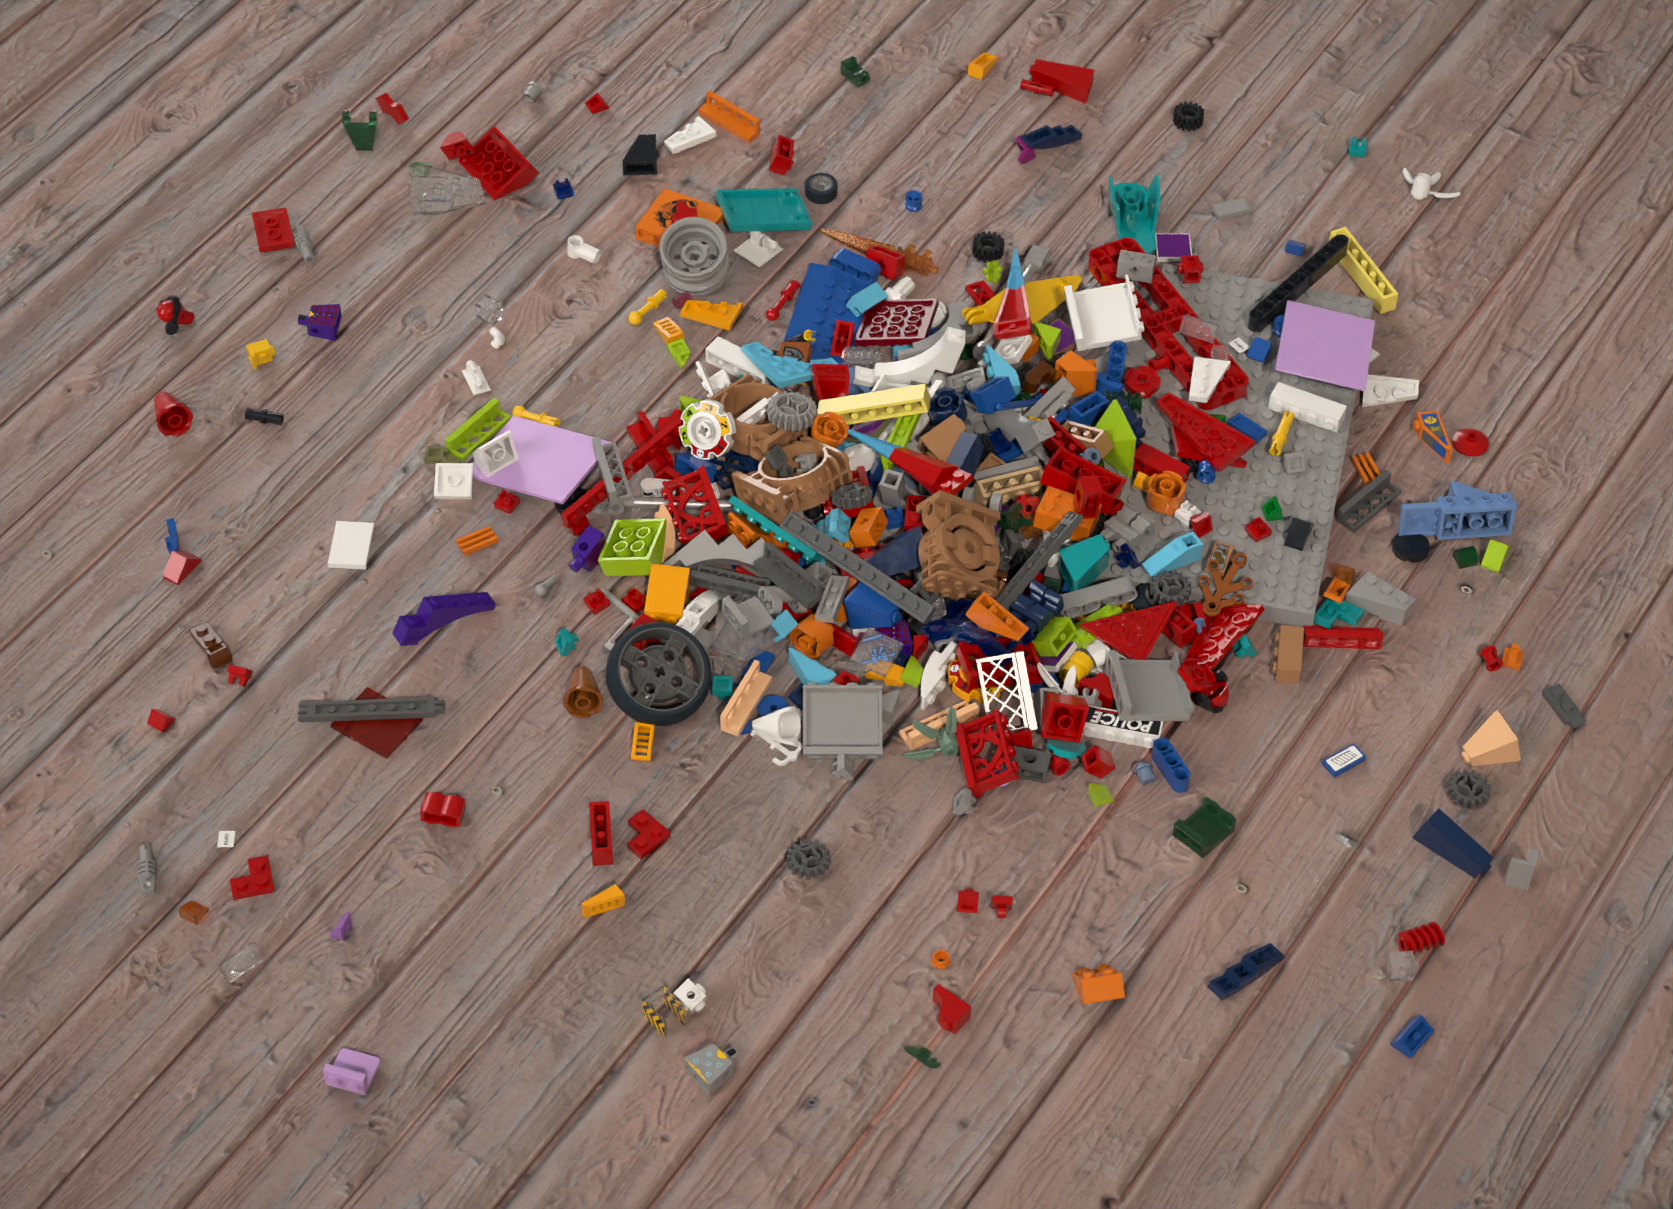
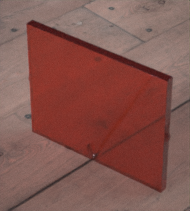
(378, 735)

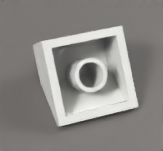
(496, 454)

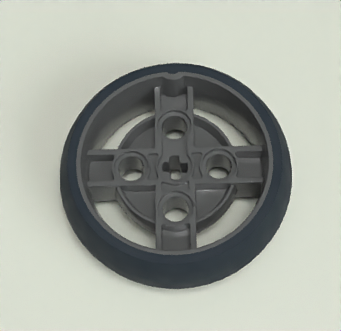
(627, 655)

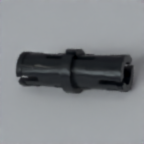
(264, 416)

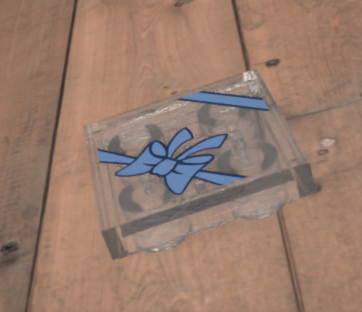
(876, 652)

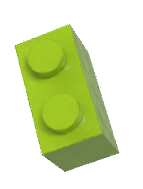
(1054, 636)

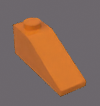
(995, 618)

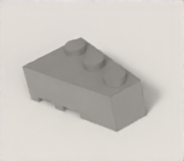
(1381, 599)

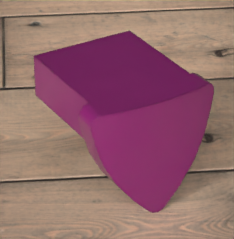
(1027, 153)

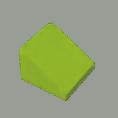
(1099, 794)

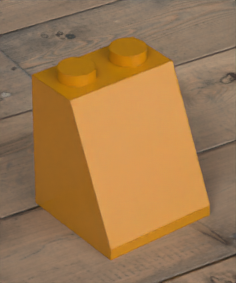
(667, 593)

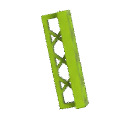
(473, 427)
(901, 435)

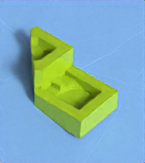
(679, 352)
(912, 673)

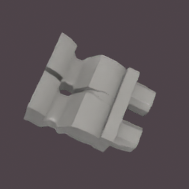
(1127, 527)

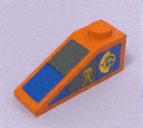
(1433, 434)

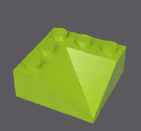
(633, 547)

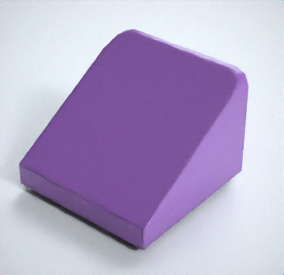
(342, 927)

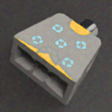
(710, 1067)

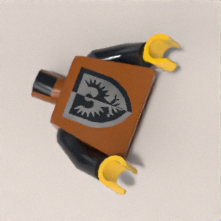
(797, 347)

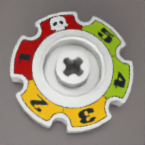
(694, 432)

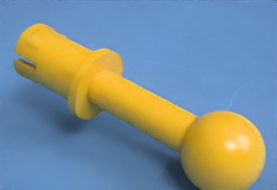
(652, 303)
(520, 411)

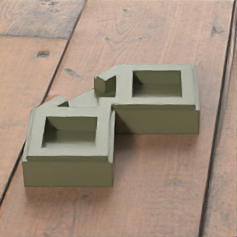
(438, 454)

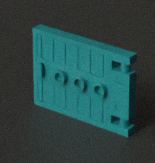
(763, 209)

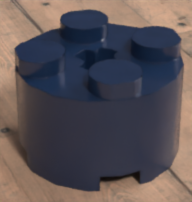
(946, 404)

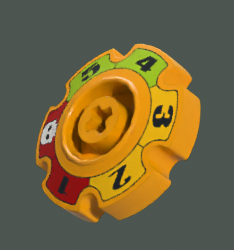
(957, 679)

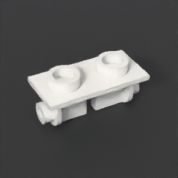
(475, 378)

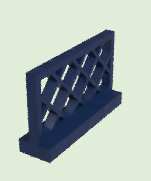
(747, 464)

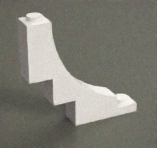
(920, 368)

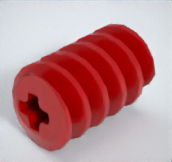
(1421, 937)

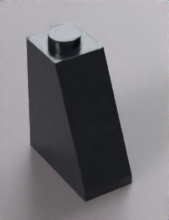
(641, 156)

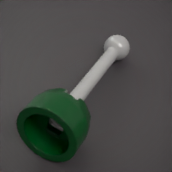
(1025, 395)

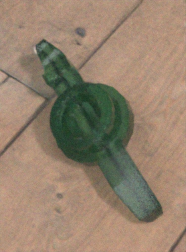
(923, 1056)

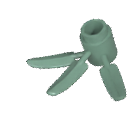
(946, 738)

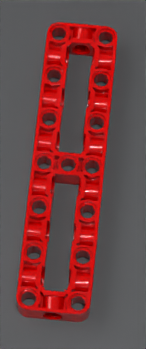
(1161, 325)

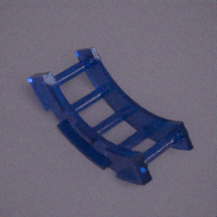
(952, 626)

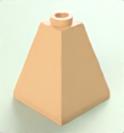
(1492, 743)

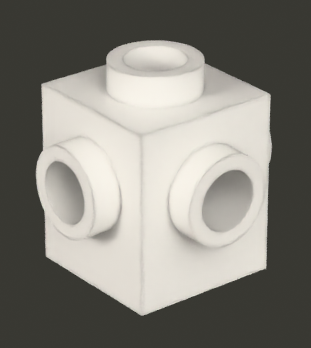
(687, 990)

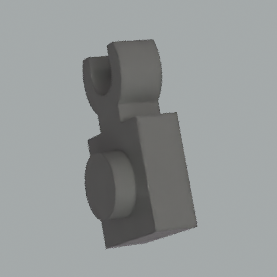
(778, 459)

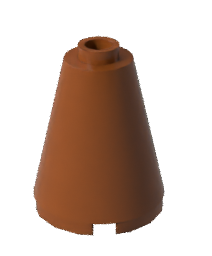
(582, 694)

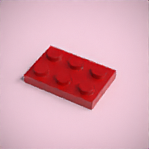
(273, 230)

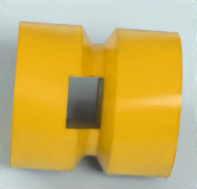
(1082, 663)

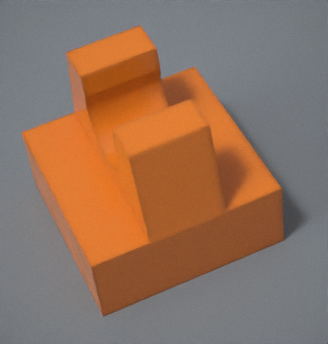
(1512, 657)

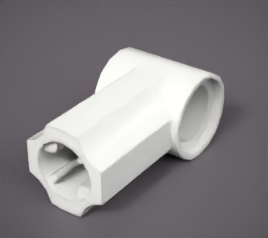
(578, 249)
(901, 289)

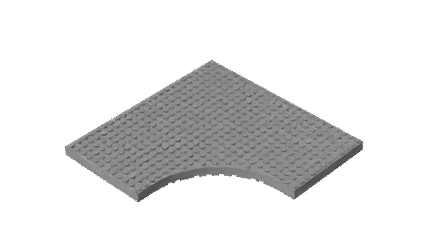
(1282, 576)

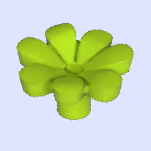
(992, 271)

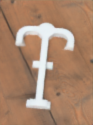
(791, 755)

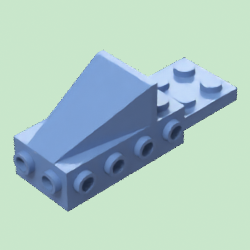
(1460, 515)

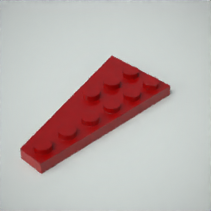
(1210, 436)
(1222, 632)

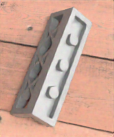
(608, 473)

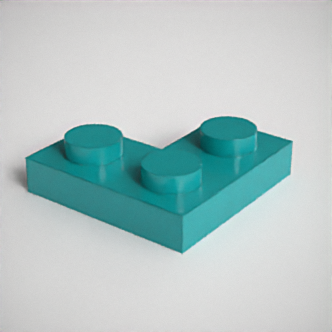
(1332, 610)

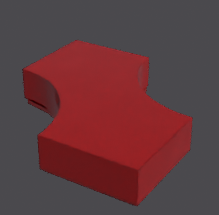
(393, 109)

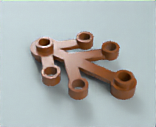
(1224, 587)

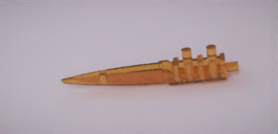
(918, 264)

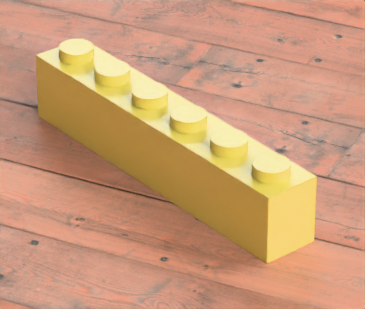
(1367, 274)
(879, 404)

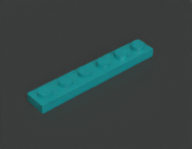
(780, 534)

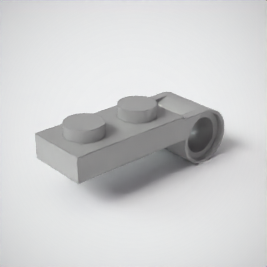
(959, 380)

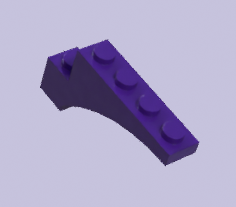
(437, 612)

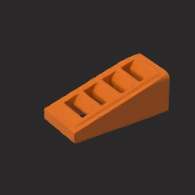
(1337, 590)

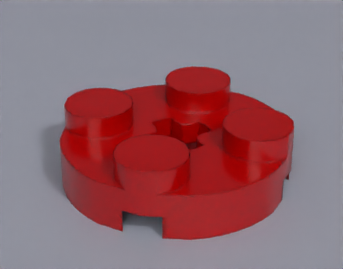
(1134, 376)
(1196, 676)

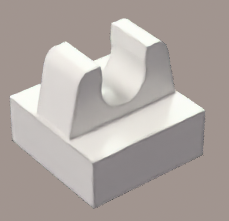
(1185, 512)

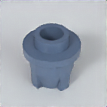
(1092, 455)
(1145, 772)

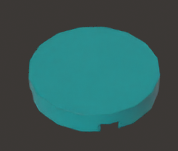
(1065, 748)

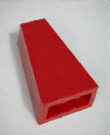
(1067, 79)

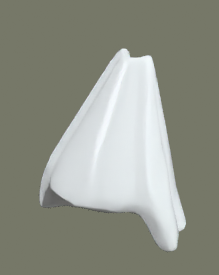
(781, 725)

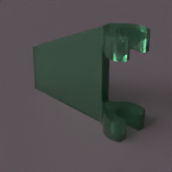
(361, 134)

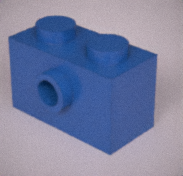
(993, 393)
(1088, 410)
(688, 463)

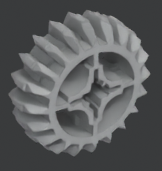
(791, 411)

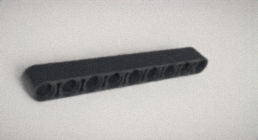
(1298, 283)

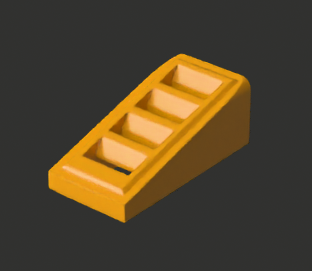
(982, 65)
(669, 333)
(642, 728)
(605, 901)

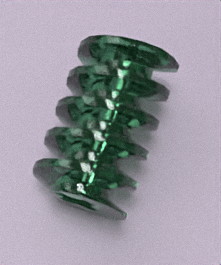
(1134, 402)

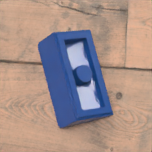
(1412, 1036)

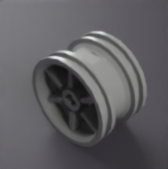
(694, 256)

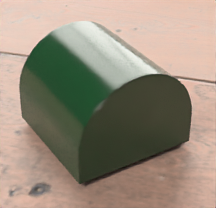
(1466, 557)

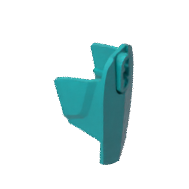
(1140, 215)

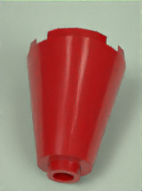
(171, 415)

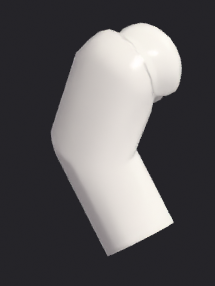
(499, 338)

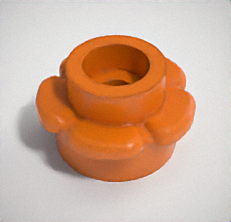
(941, 955)

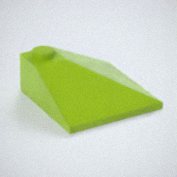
(1122, 438)

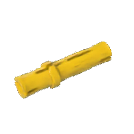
(1280, 436)

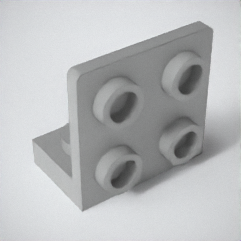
(746, 617)

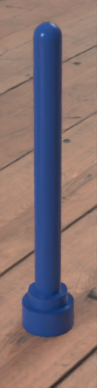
(1018, 404)

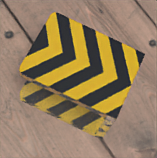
(667, 998)

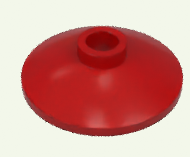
(1470, 442)

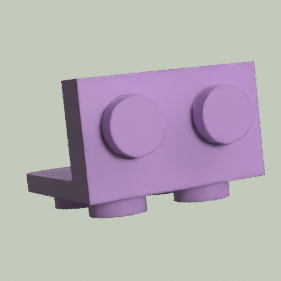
(351, 1071)

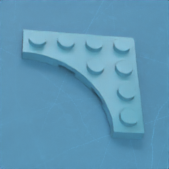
(780, 370)

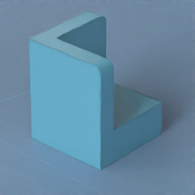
(783, 624)

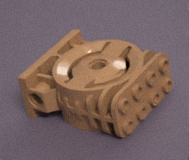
(751, 438)
(778, 496)
(958, 548)

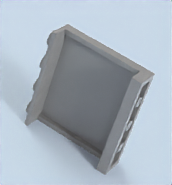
(1149, 689)
(842, 721)

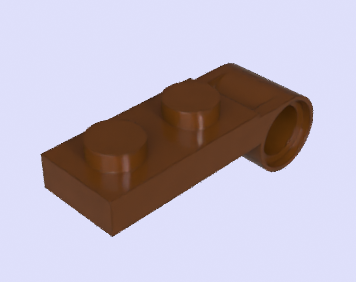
(211, 645)

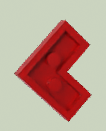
(649, 836)
(257, 883)

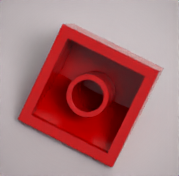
(1063, 717)

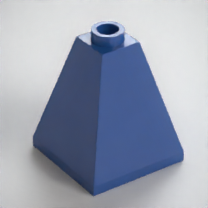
(870, 609)

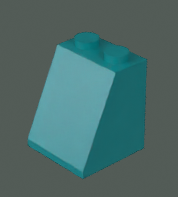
(1084, 561)

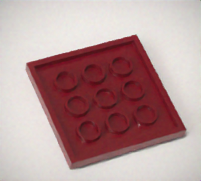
(897, 322)

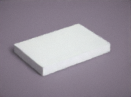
(351, 545)

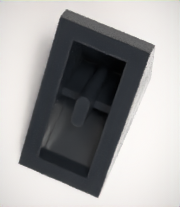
(1298, 533)

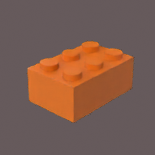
(1054, 507)

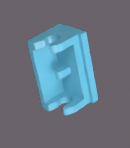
(866, 299)

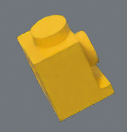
(260, 353)

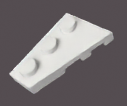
(691, 136)
(1205, 377)
(1388, 390)

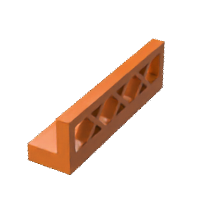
(729, 119)

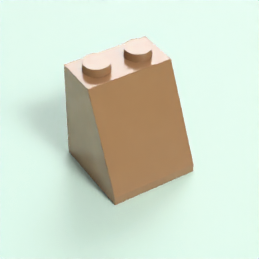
(942, 438)

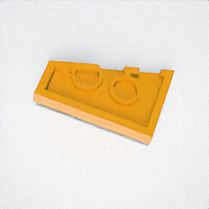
(716, 315)

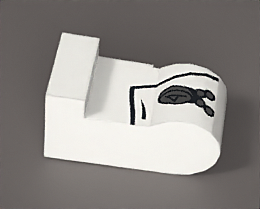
(652, 487)

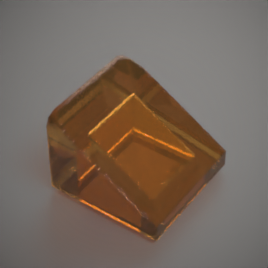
(193, 911)

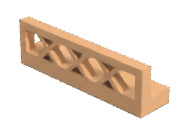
(745, 700)
(964, 711)

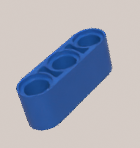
(855, 266)
(1116, 361)
(1171, 765)

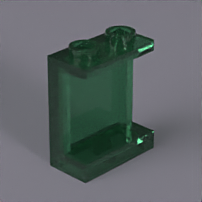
(1205, 828)

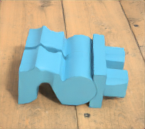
(835, 526)

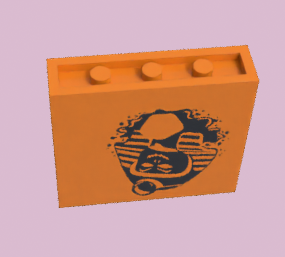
(659, 215)

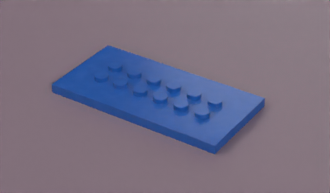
(821, 305)

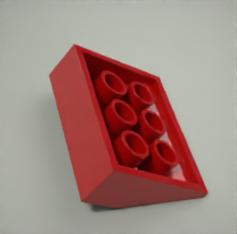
(498, 165)

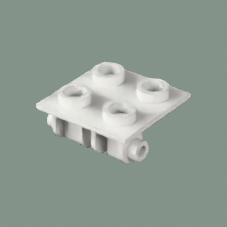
(758, 248)

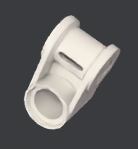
(1097, 652)

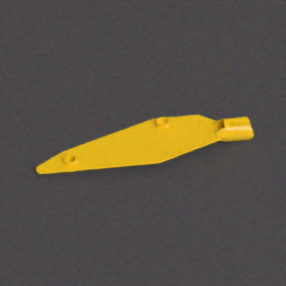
(1041, 295)

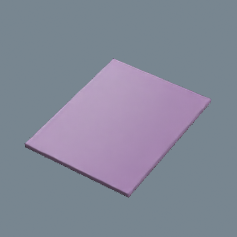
(1325, 345)
(549, 460)

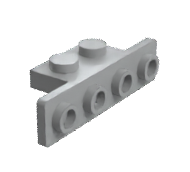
(1052, 400)

